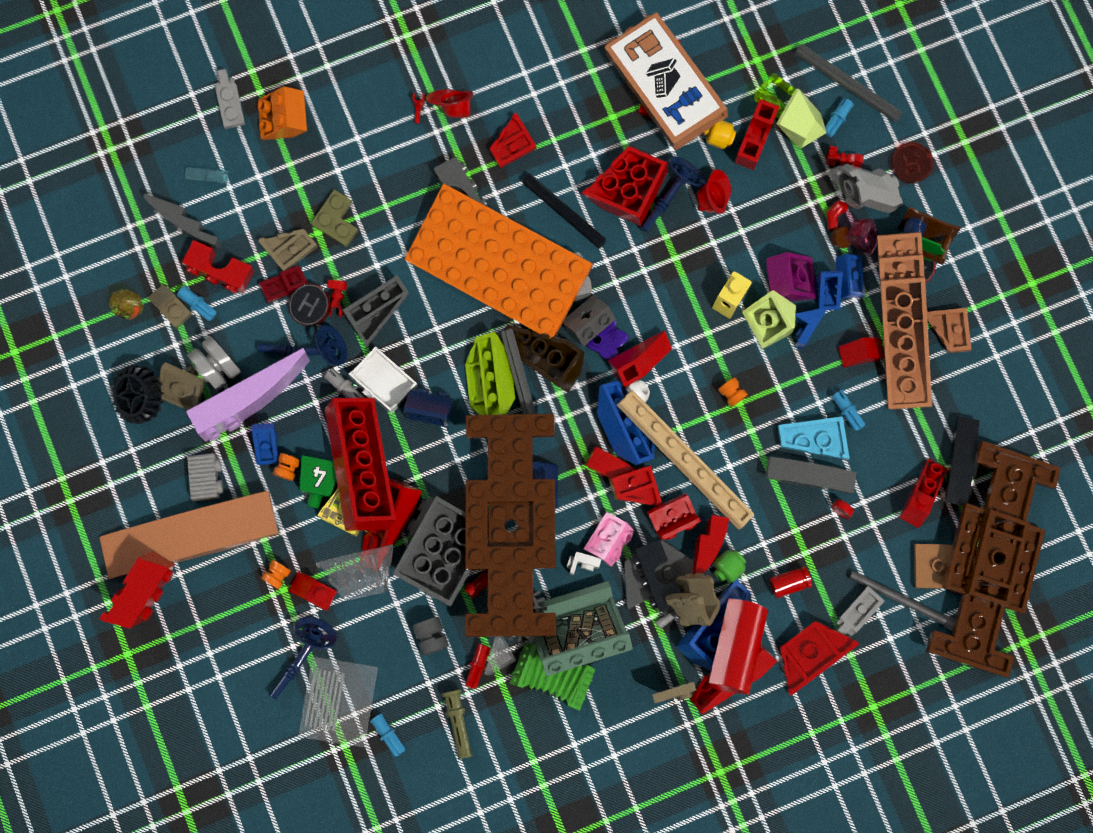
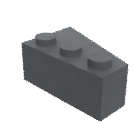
(375, 309)

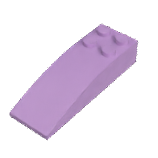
(246, 398)

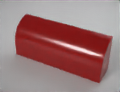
(738, 646)

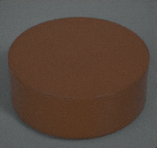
(838, 237)

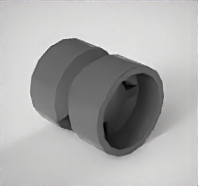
(430, 636)

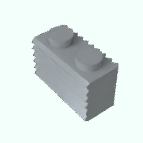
(204, 477)

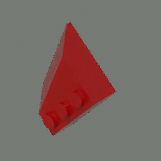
(629, 185)

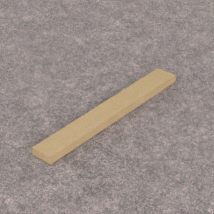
(685, 459)

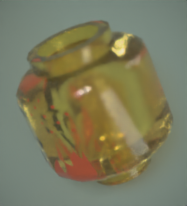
(126, 304)

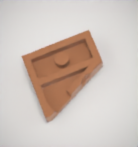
(951, 328)

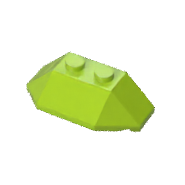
(489, 376)

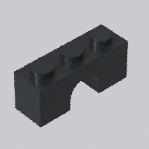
(648, 559)

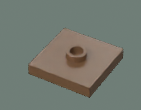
(930, 565)

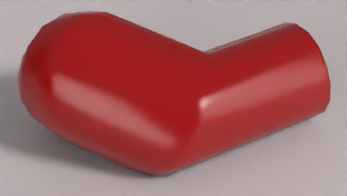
(834, 212)

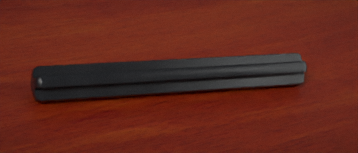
(564, 210)

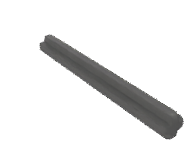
(517, 371)

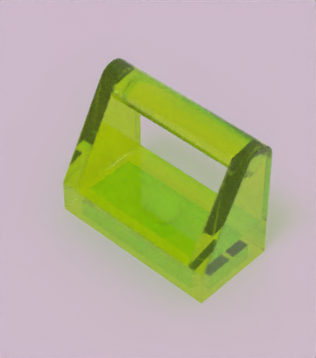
(764, 94)

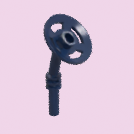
(686, 172)
(325, 348)
(311, 641)

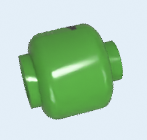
(729, 566)

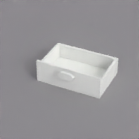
(383, 380)

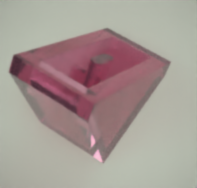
(863, 235)

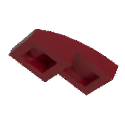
(283, 284)

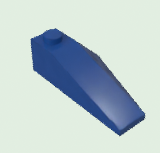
(701, 641)

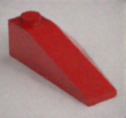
(405, 501)
(707, 697)

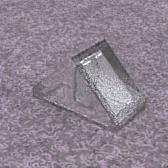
(499, 657)

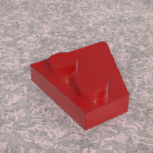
(512, 143)

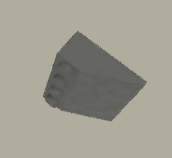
(437, 553)

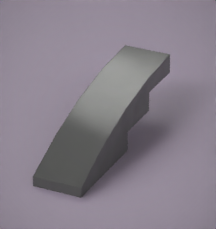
(177, 217)
(810, 475)

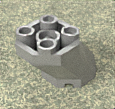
(869, 188)

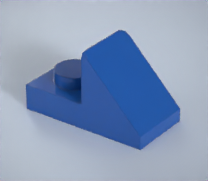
(809, 321)
(265, 443)

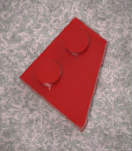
(636, 486)

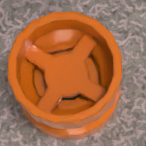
(732, 392)
(283, 471)
(275, 574)

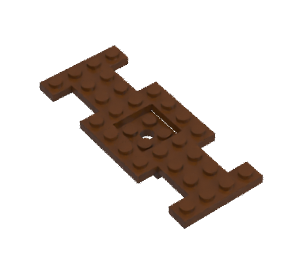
(515, 497)
(993, 586)

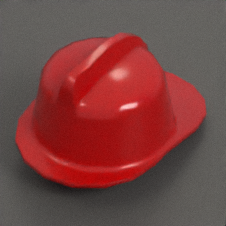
(453, 102)
(715, 193)

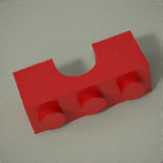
(756, 134)
(234, 276)

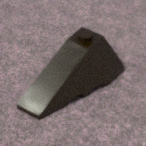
(552, 358)

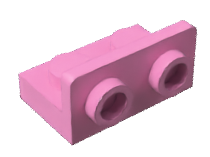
(609, 539)

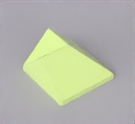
(801, 120)
(771, 318)

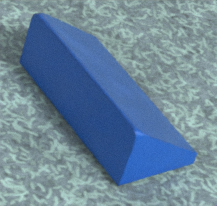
(852, 276)

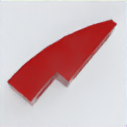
(708, 545)

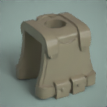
(697, 602)

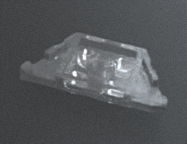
(359, 572)

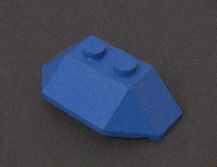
(622, 433)

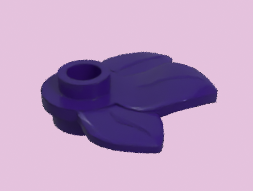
(610, 341)

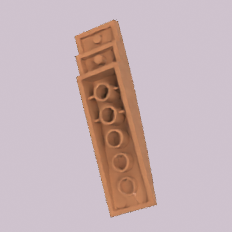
(904, 320)
(192, 533)

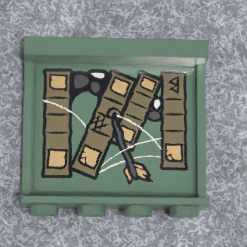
(585, 630)

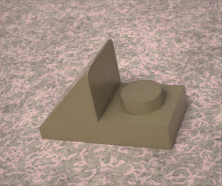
(170, 306)

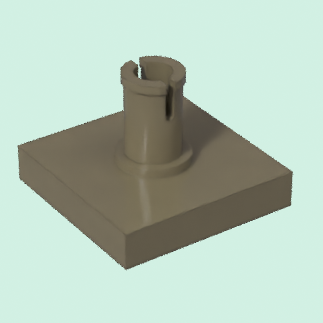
(180, 386)

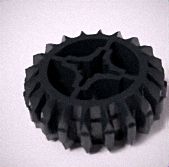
(139, 407)

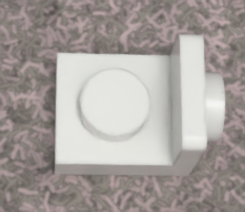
(587, 562)

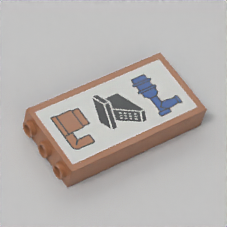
(665, 81)

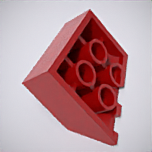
(140, 592)

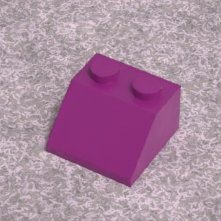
(792, 276)

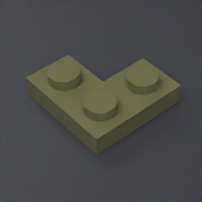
(330, 220)

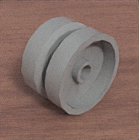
(211, 365)

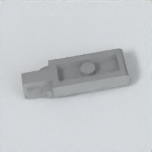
(229, 101)
(859, 612)

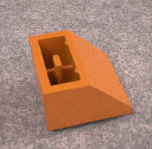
(282, 114)

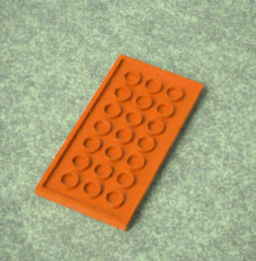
(498, 261)

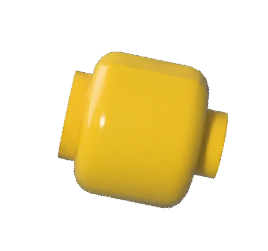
(720, 134)

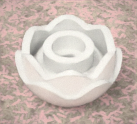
(640, 389)

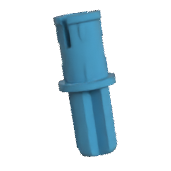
(838, 117)
(196, 303)
(848, 410)
(388, 735)

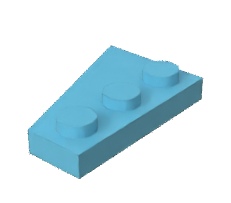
(816, 437)

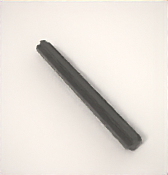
(848, 82)

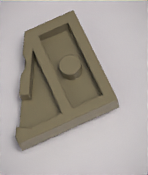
(288, 248)
(681, 692)

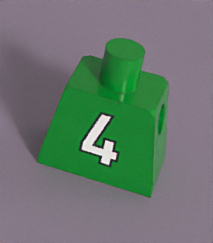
(317, 480)

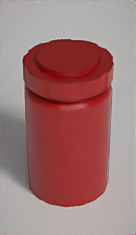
(790, 582)

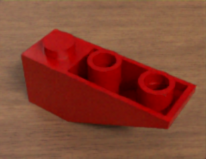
(640, 359)
(923, 493)

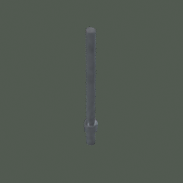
(948, 622)

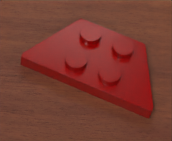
(813, 653)

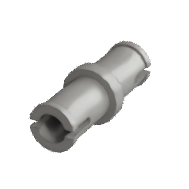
(343, 386)

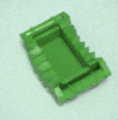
(568, 684)

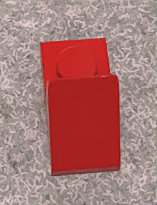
(312, 591)

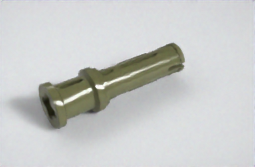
(455, 712)

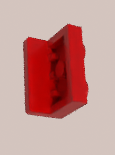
(673, 517)

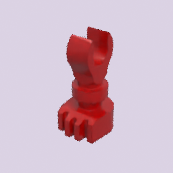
(851, 159)
(337, 287)

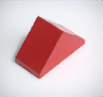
(861, 351)

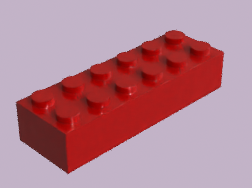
(360, 464)

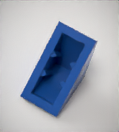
(829, 289)

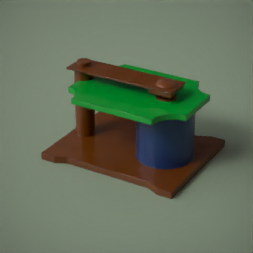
(935, 234)

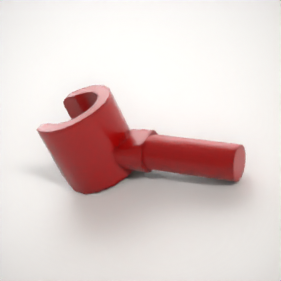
(418, 105)

